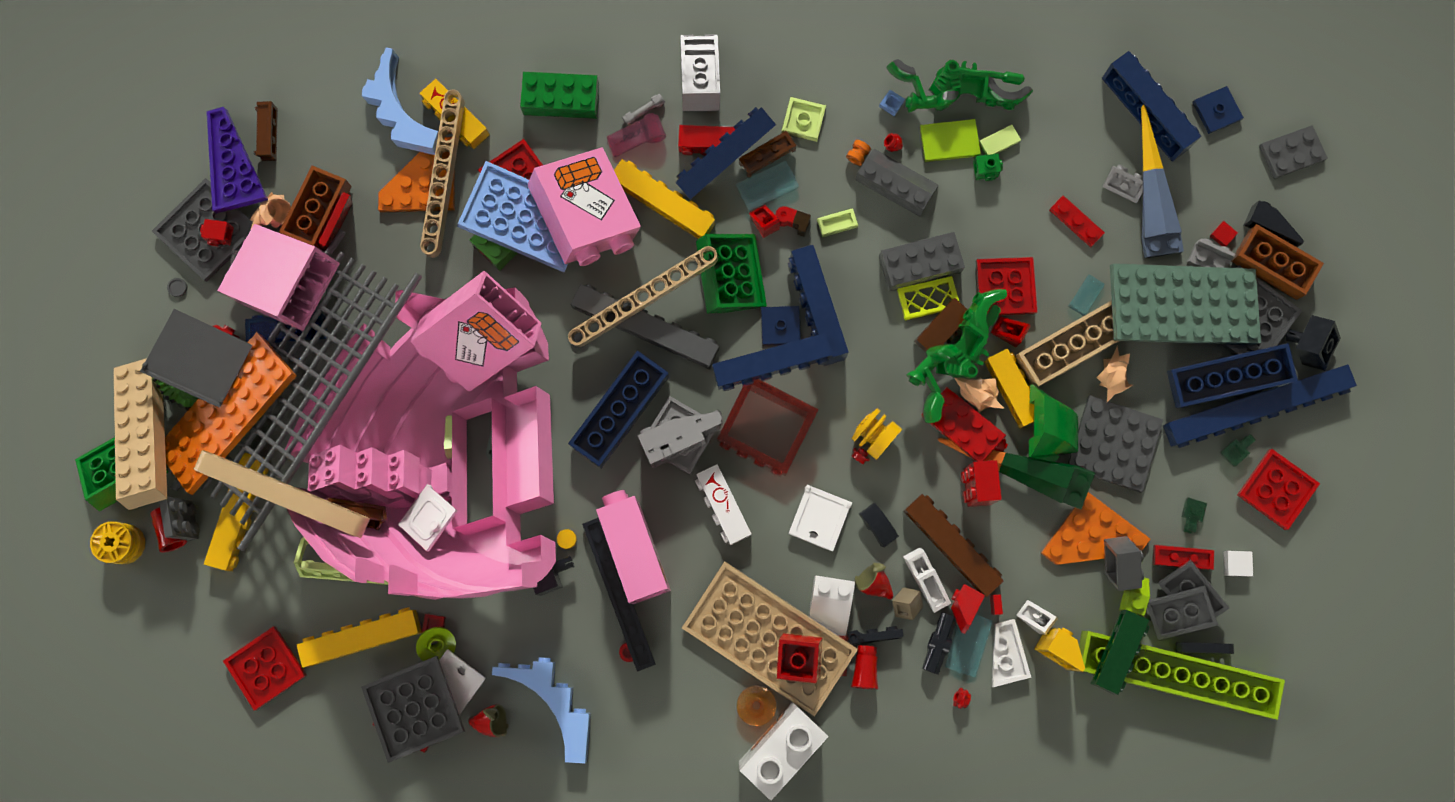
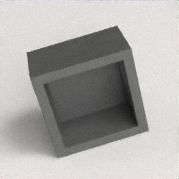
(1123, 563)

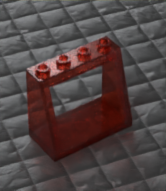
(782, 399)

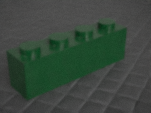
(1120, 652)

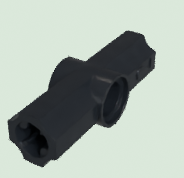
(939, 643)

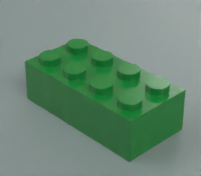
(559, 95)

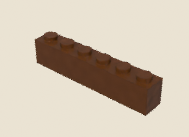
(953, 545)

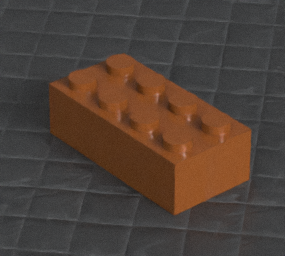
(314, 206)
(1277, 262)

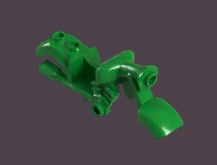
(960, 358)

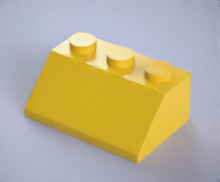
(1062, 649)

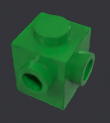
(987, 167)

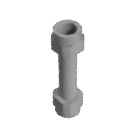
(656, 101)

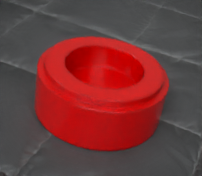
(625, 653)

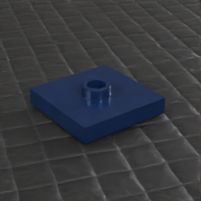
(1217, 109)
(780, 325)

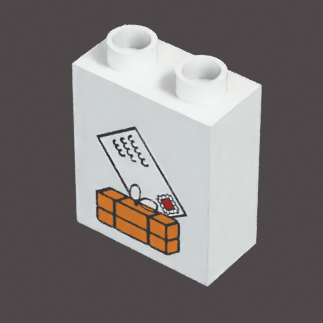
(781, 751)

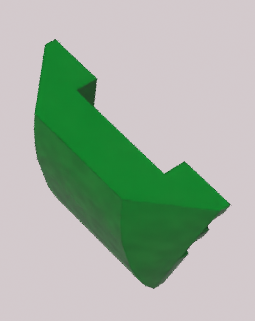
(1053, 426)

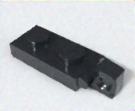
(873, 635)

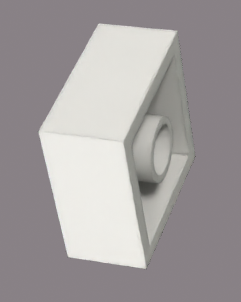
(1238, 563)

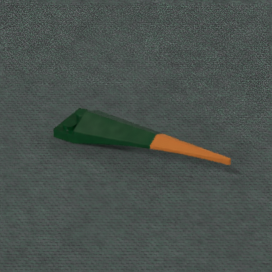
(1056, 480)

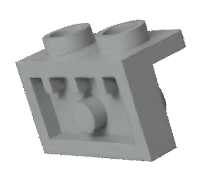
(1124, 183)
(1208, 254)

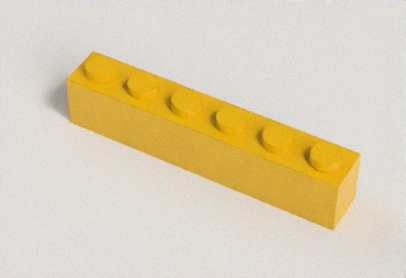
(664, 201)
(229, 530)
(359, 638)

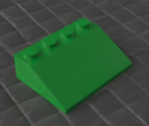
(736, 278)
(99, 475)

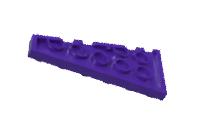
(231, 171)

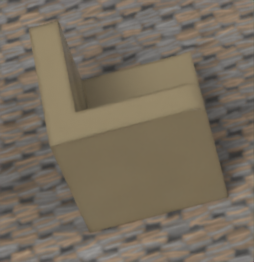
(907, 603)

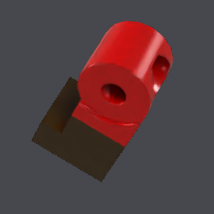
(794, 219)

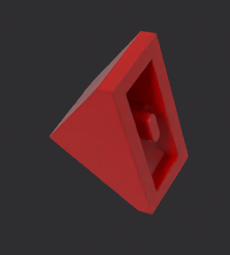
(765, 220)
(1010, 330)

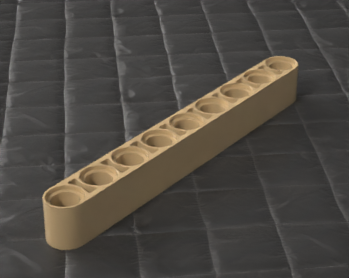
(442, 164)
(633, 297)
(281, 494)

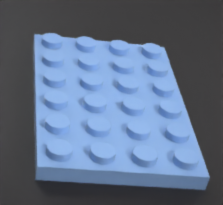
(508, 215)

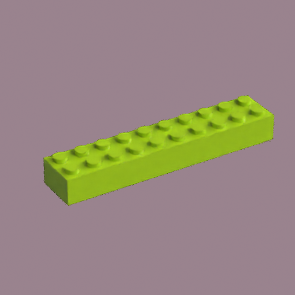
(1193, 678)

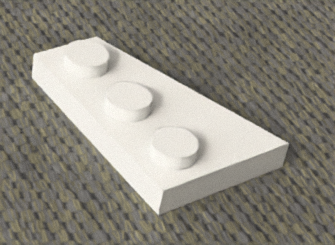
(1008, 655)

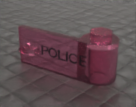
(636, 134)

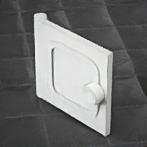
(821, 514)
(427, 517)
(461, 686)

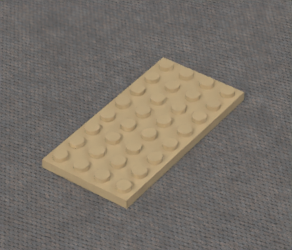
(745, 627)

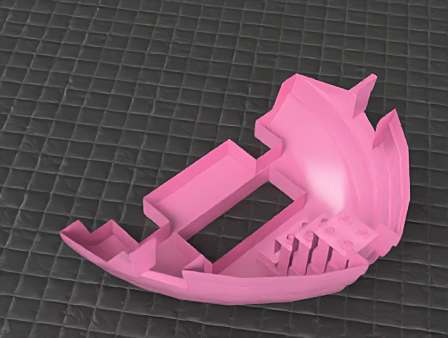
(391, 445)

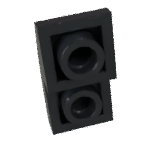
(879, 525)

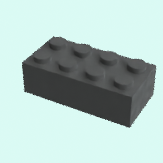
(921, 261)

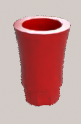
(165, 544)
(865, 668)

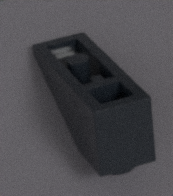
(1272, 220)

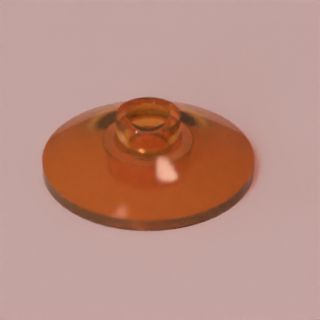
(758, 716)

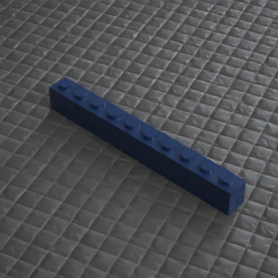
(1260, 405)

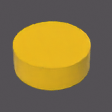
(566, 539)

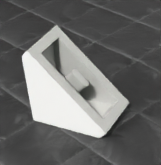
(1036, 617)

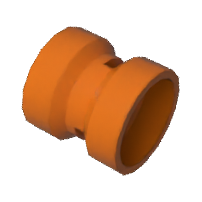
(858, 152)

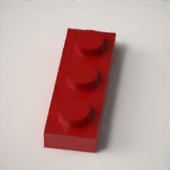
(1076, 221)
(1178, 556)

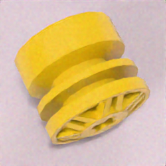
(876, 433)
(127, 546)

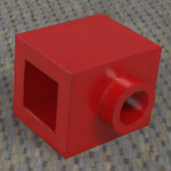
(216, 232)

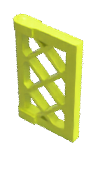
(907, 316)

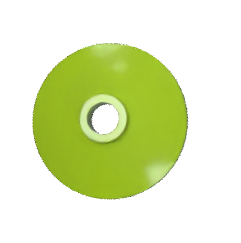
(445, 639)

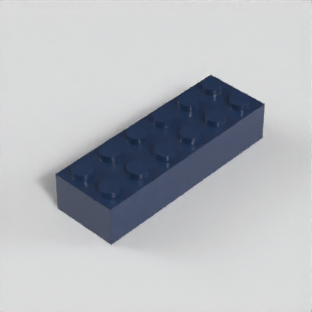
(1137, 88)
(817, 300)
(1232, 375)
(619, 409)

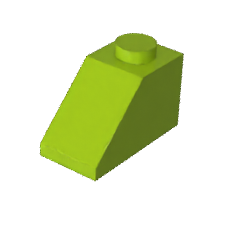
(1136, 599)

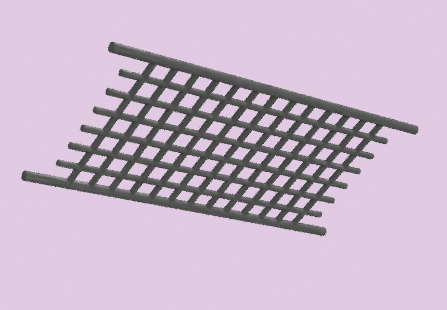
(341, 393)

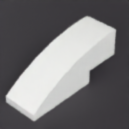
(927, 579)

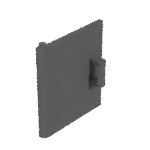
(196, 358)

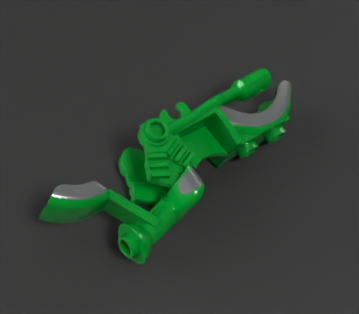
(954, 81)

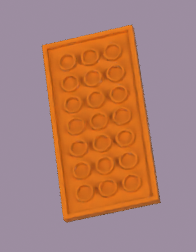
(221, 429)

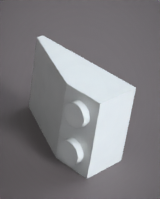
(832, 603)

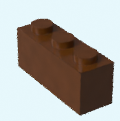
(943, 326)

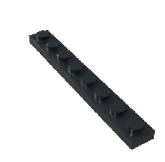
(623, 609)

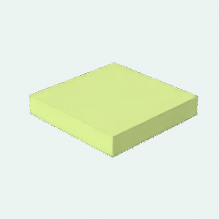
(803, 119)

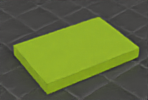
(950, 140)

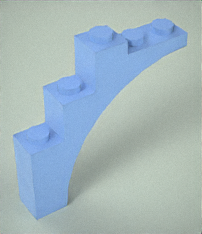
(383, 93)
(575, 724)

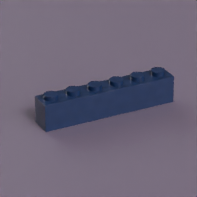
(725, 153)
(772, 361)

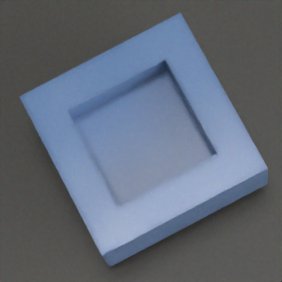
(892, 102)

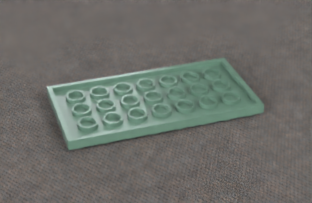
(1184, 304)

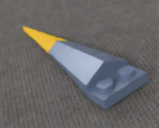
(1159, 218)

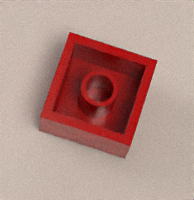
(799, 658)

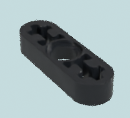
(1205, 648)

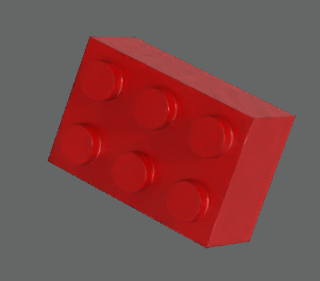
(981, 483)

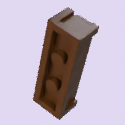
(266, 131)
(767, 153)
(375, 512)

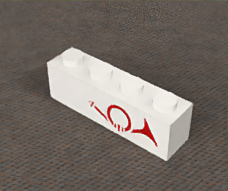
(723, 504)

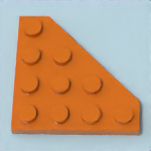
(411, 186)
(1084, 531)

